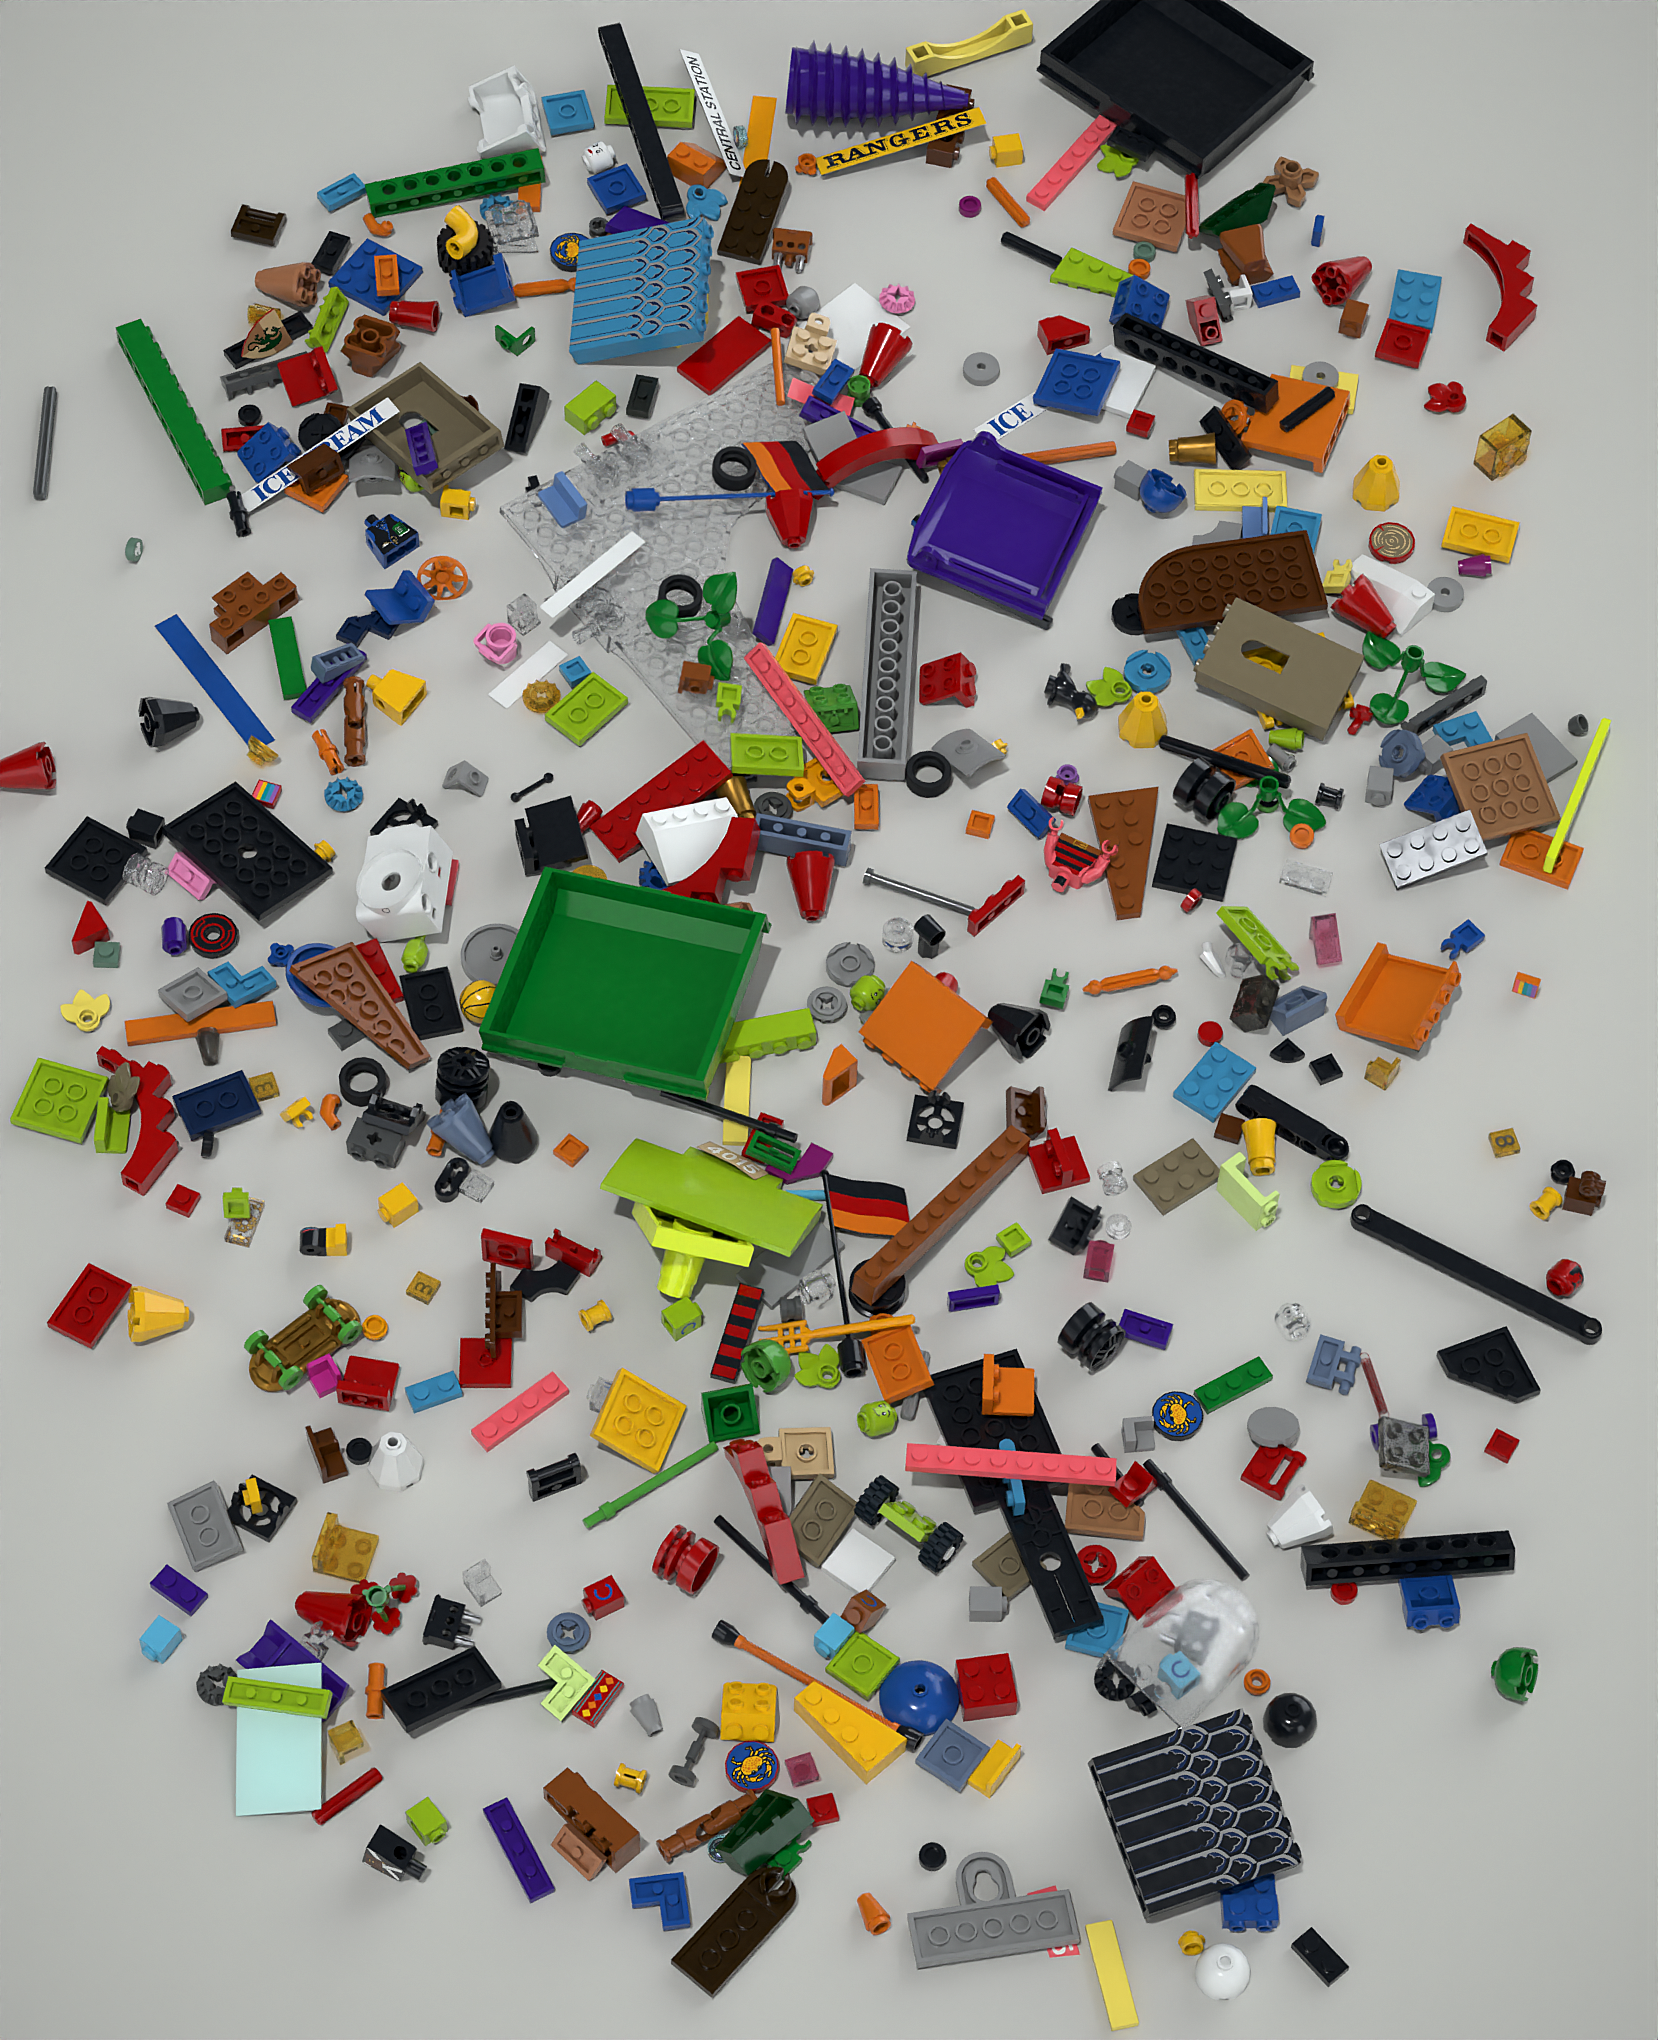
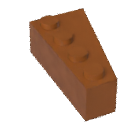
(593, 1818)

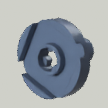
(1412, 754)

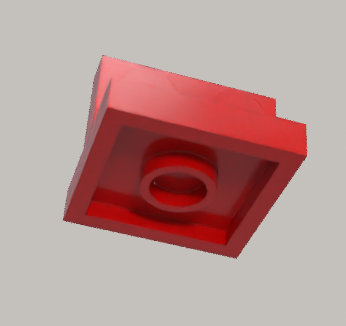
(1058, 1163)

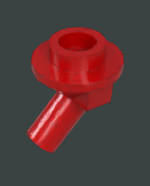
(1361, 714)

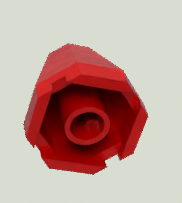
(790, 515)

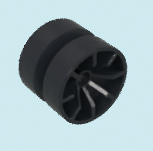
(1204, 789)

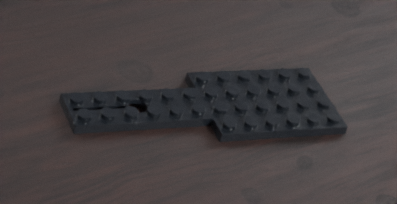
(1040, 1530)

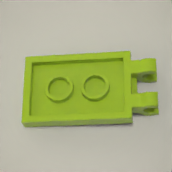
(1258, 940)

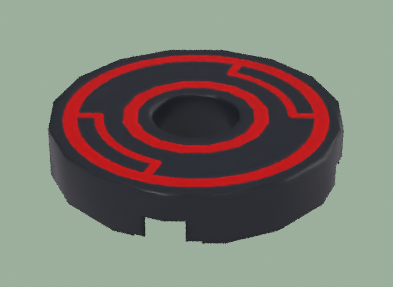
(213, 924)

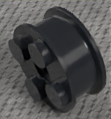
(888, 1303)

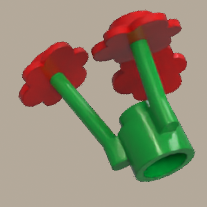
(384, 1617)

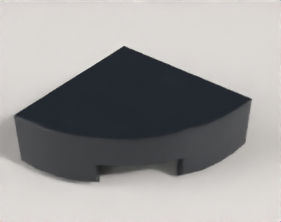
(1287, 1052)

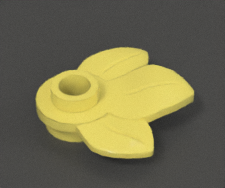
(85, 1008)

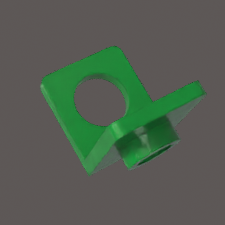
(514, 344)

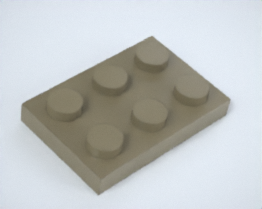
(1177, 1176)
(820, 1519)

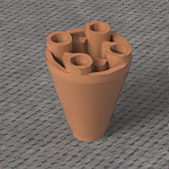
(291, 283)

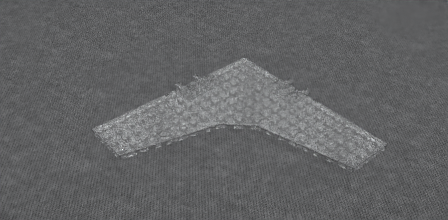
(678, 539)

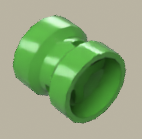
(859, 389)

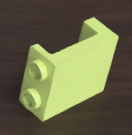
(1243, 1196)

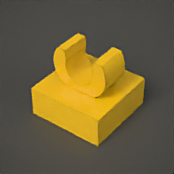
(295, 1110)

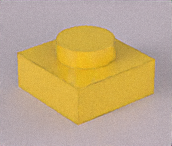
(251, 1496)

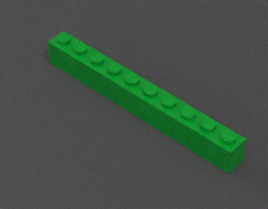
(173, 412)

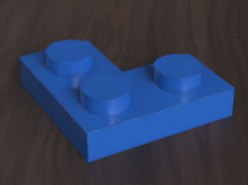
(666, 1891)

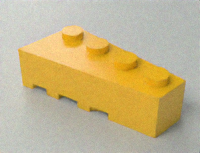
(851, 1733)

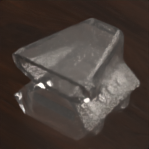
(512, 228)

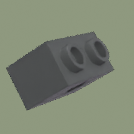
(375, 1144)

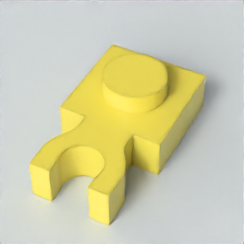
(1339, 578)

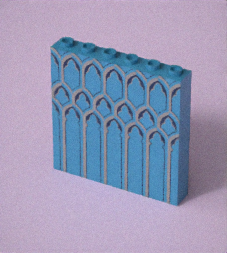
(641, 290)

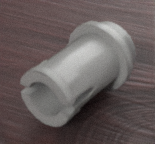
(1286, 761)

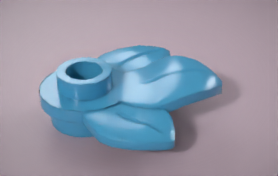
(707, 204)

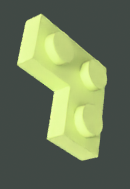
(570, 1679)

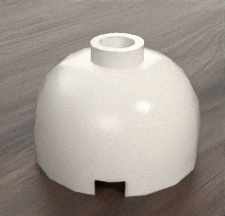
(1222, 1971)

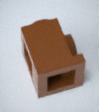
(695, 678)

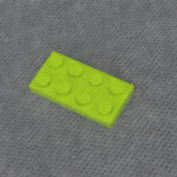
(668, 106)

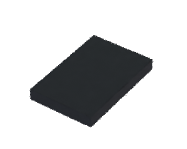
(556, 833)
(431, 1003)

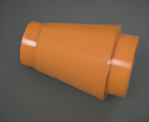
(873, 1914)

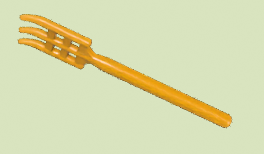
(807, 1335)

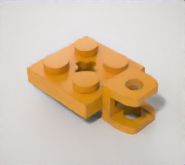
(812, 787)

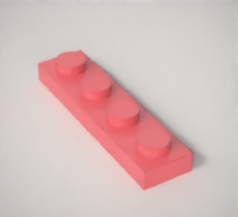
(519, 1411)

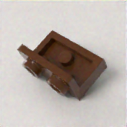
(1026, 1110)

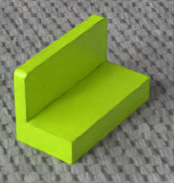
(111, 1128)

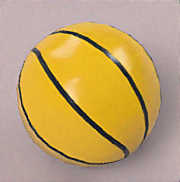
(476, 999)

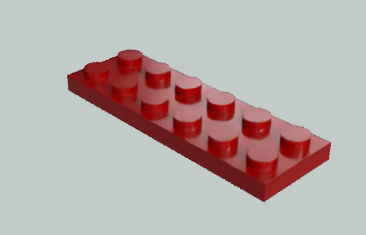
(680, 784)

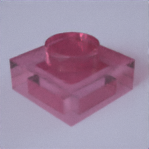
(801, 1769)

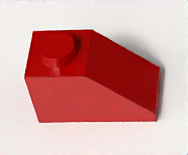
(1062, 333)

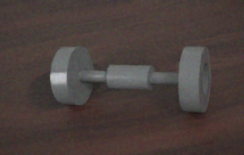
(681, 1774)

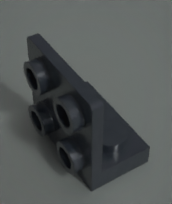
(527, 848)

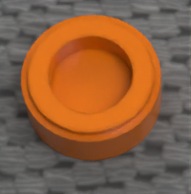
(1139, 268)
(1301, 836)

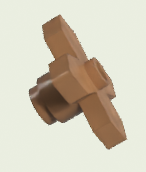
(1292, 180)

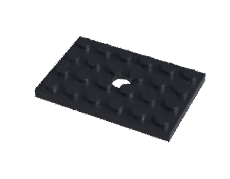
(233, 820)

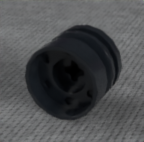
(461, 1072)
(1091, 1336)

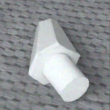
(1212, 960)

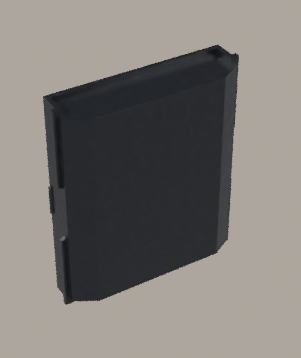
(1177, 74)

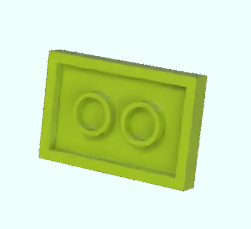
(586, 708)
(766, 754)

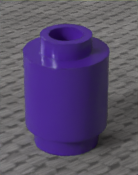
(174, 936)

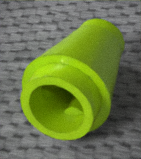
(1287, 738)

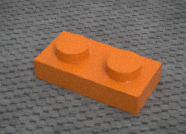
(386, 275)
(866, 807)

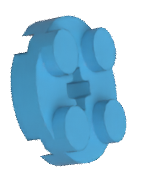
(1141, 682)

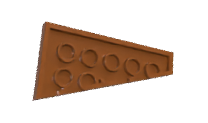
(1128, 822)
(356, 993)

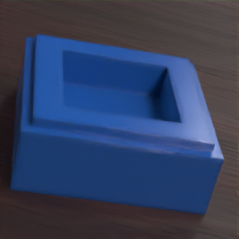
(1317, 230)

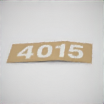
(739, 1161)

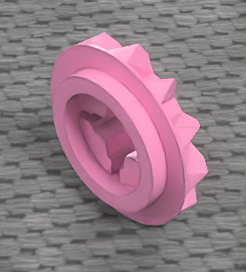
(888, 300)

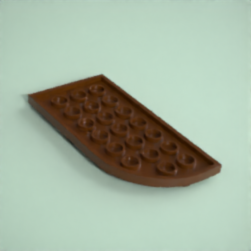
(1198, 581)

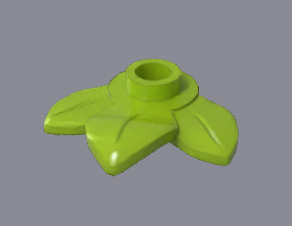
(1116, 161)
(1106, 689)
(992, 1267)
(816, 1366)

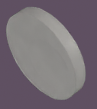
(487, 951)

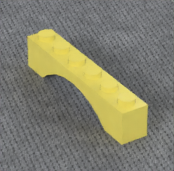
(1009, 32)

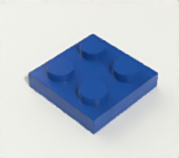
(616, 188)

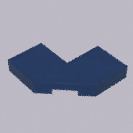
(356, 628)

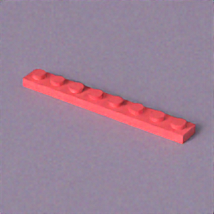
(804, 719)
(1010, 1464)

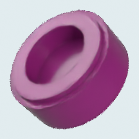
(969, 206)

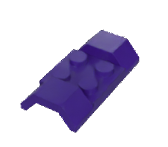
(281, 1649)

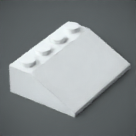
(684, 836)

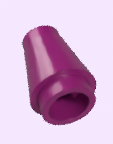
(1476, 565)

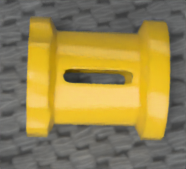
(1545, 1203)
(594, 1315)
(630, 1778)

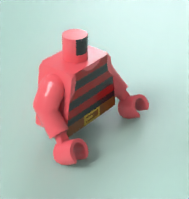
(1072, 860)

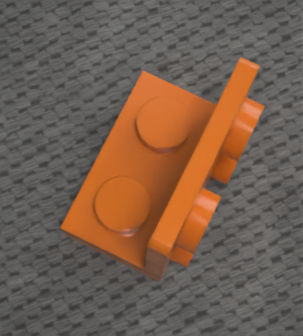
(1007, 1389)

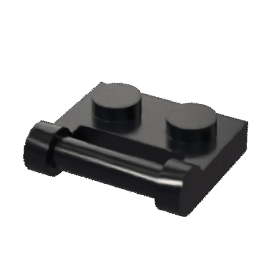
(554, 1477)

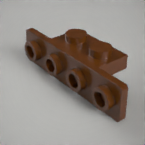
(504, 1314)

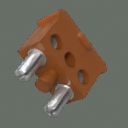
(791, 247)

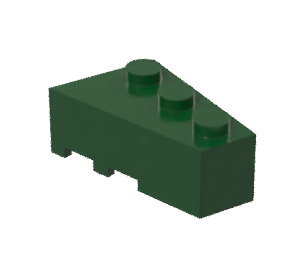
(763, 1831)

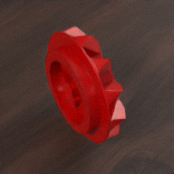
(1105, 1558)

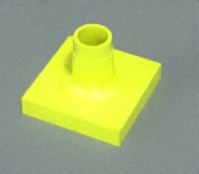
(686, 1248)

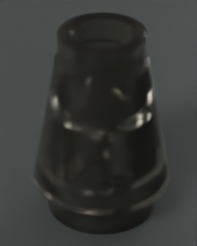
(208, 1045)

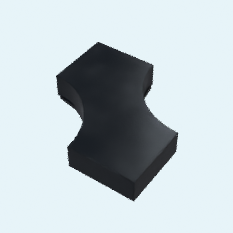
(557, 1279)

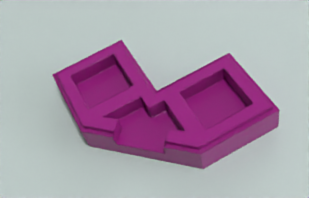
(810, 1165)

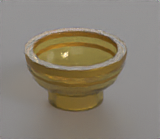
(260, 752)

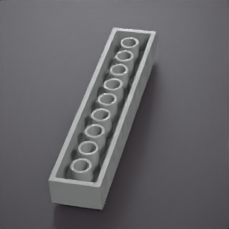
(887, 674)

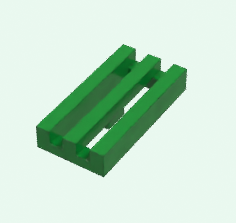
(772, 1156)

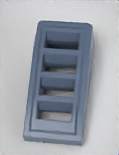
(322, 666)

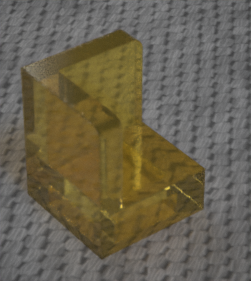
(1382, 1072)
(344, 1740)

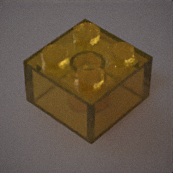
(1502, 447)

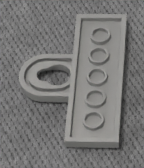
(993, 1926)

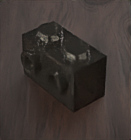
(1254, 1003)

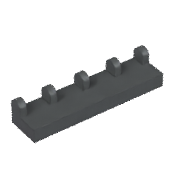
(253, 376)
(1447, 706)

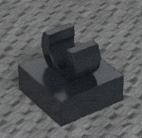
(1142, 1701)

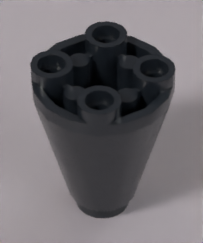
(512, 1133)

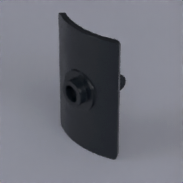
(1132, 1051)

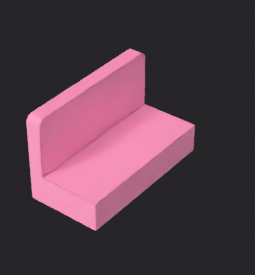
(190, 876)

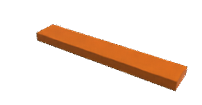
(223, 1019)

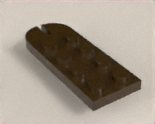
(754, 212)
(736, 1929)

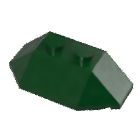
(1242, 211)

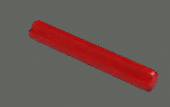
(1191, 205)

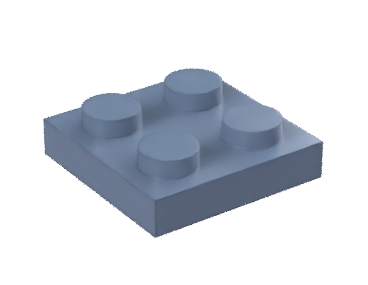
(952, 1755)

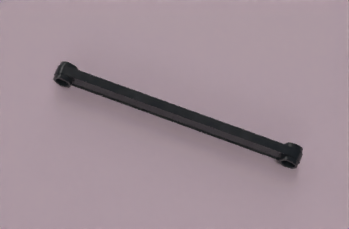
(1476, 1274)

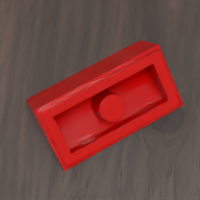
(236, 437)

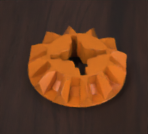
(1234, 408)

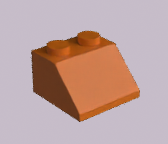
(695, 164)

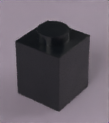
(145, 828)

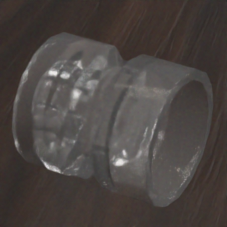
(147, 875)

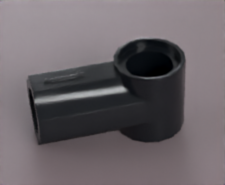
(930, 936)

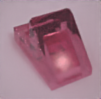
(1325, 938)

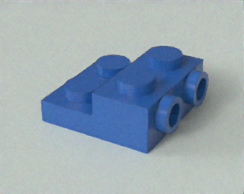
(1429, 1601)
(1250, 1906)

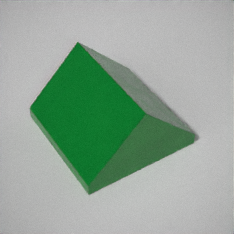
(730, 1413)

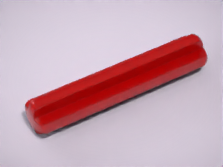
(347, 1796)

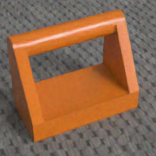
(839, 1075)

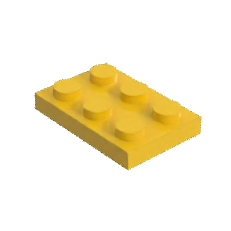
(1480, 534)
(805, 647)

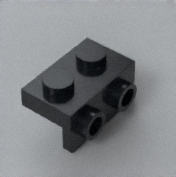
(1074, 1226)

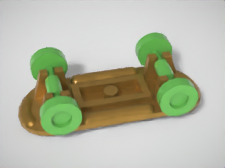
(317, 1332)

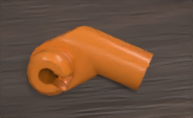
(383, 229)
(327, 1109)

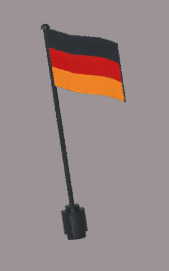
(864, 1210)

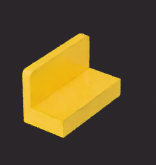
(994, 1768)

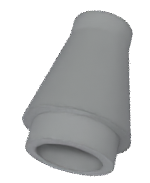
(646, 1714)

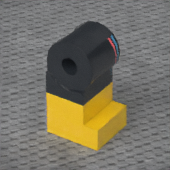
(324, 1241)

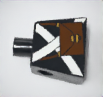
(392, 1855)

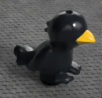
(1064, 691)

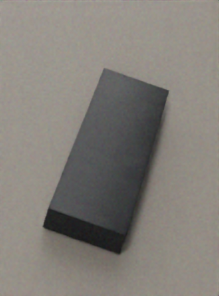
(1225, 438)

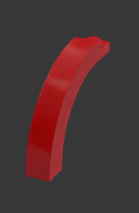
(871, 449)

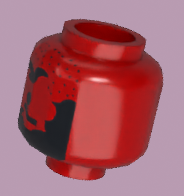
(1564, 1277)

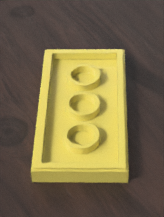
(1237, 488)

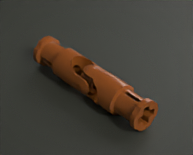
(354, 707)
(719, 1819)

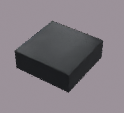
(1325, 1069)

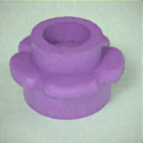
(1070, 771)

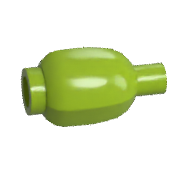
(414, 954)

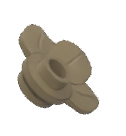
(122, 1088)

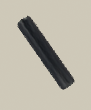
(1031, 249)
(1307, 409)

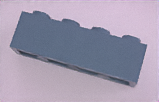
(794, 836)

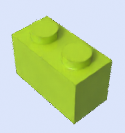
(590, 407)

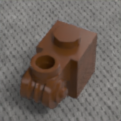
(1584, 1193)

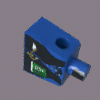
(390, 538)

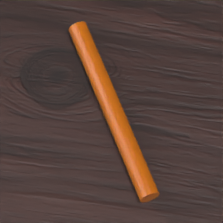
(777, 366)

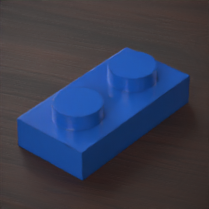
(1275, 291)
(833, 381)
(1030, 813)

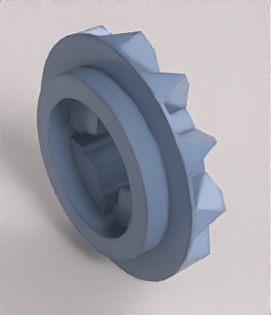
(569, 1622)

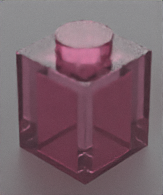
(1098, 1260)

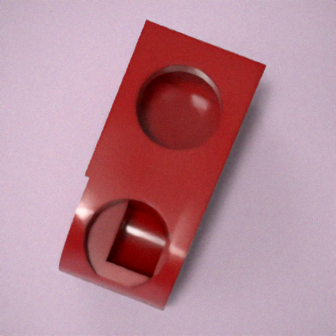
(771, 316)

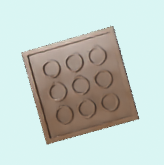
(1501, 786)

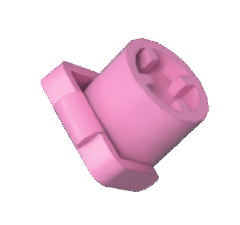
(500, 643)

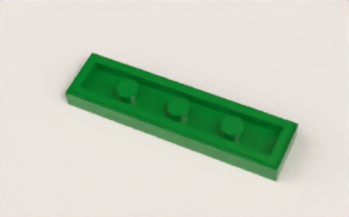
(287, 657)

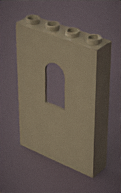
(462, 434)
(1306, 690)

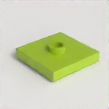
(862, 1665)

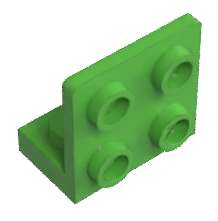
(834, 706)

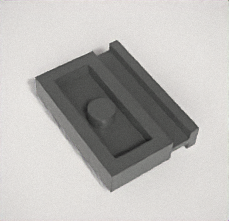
(1222, 299)

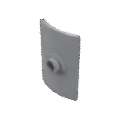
(370, 465)
(967, 750)

